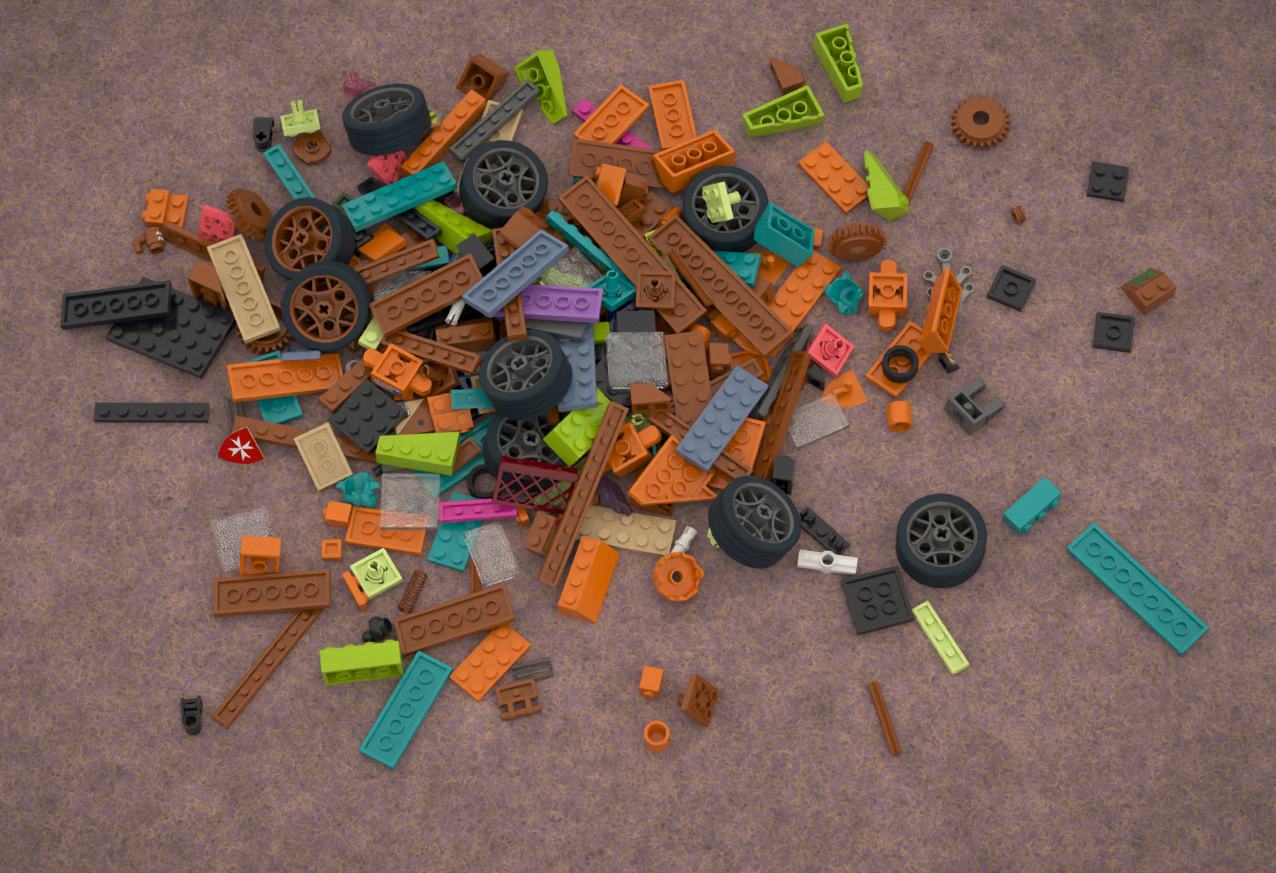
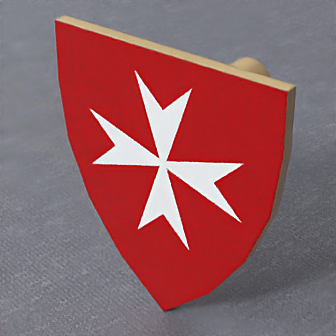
(240, 448)

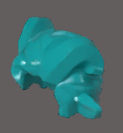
(845, 294)
(359, 490)

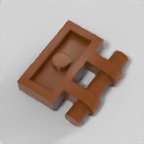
(517, 693)

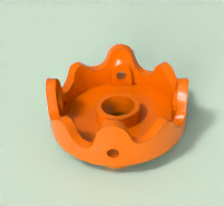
(689, 574)

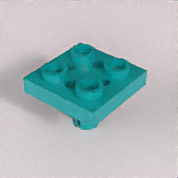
(614, 287)

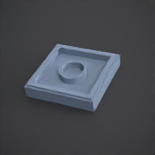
(300, 353)

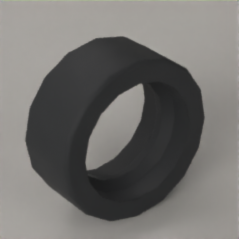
(900, 350)
(476, 471)

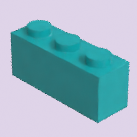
(1032, 506)

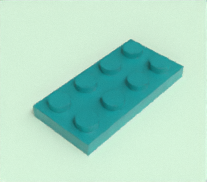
(742, 264)
(279, 409)
(449, 544)

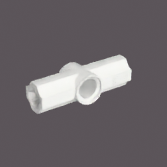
(840, 563)

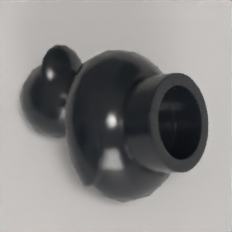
(379, 629)

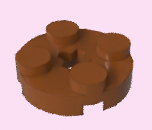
(315, 156)

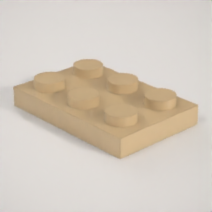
(323, 456)

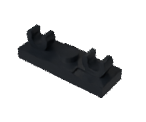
(822, 532)

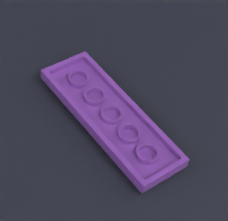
(560, 303)

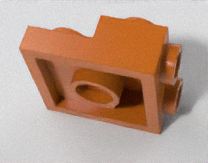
(164, 209)
(447, 419)

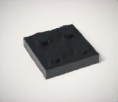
(1107, 181)

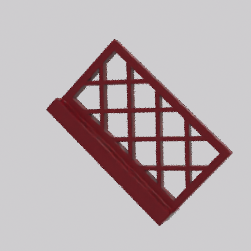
(537, 469)

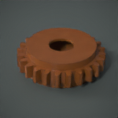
(976, 134)
(248, 213)
(857, 241)
(270, 343)

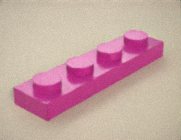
(474, 511)

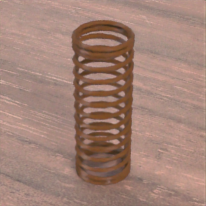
(415, 574)

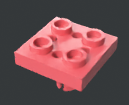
(387, 162)
(220, 225)
(839, 347)

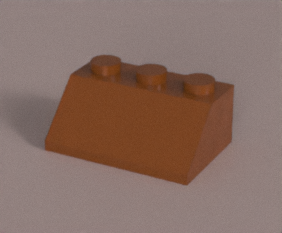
(524, 226)
(206, 284)
(468, 335)

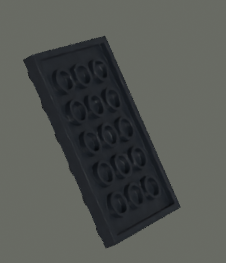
(184, 339)

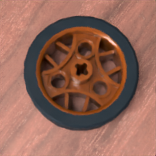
(290, 236)
(327, 338)

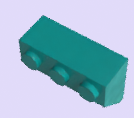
(784, 235)

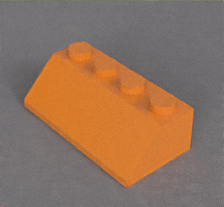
(686, 160)
(941, 313)
(588, 580)

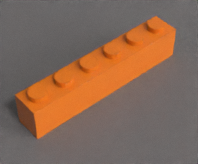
(446, 135)

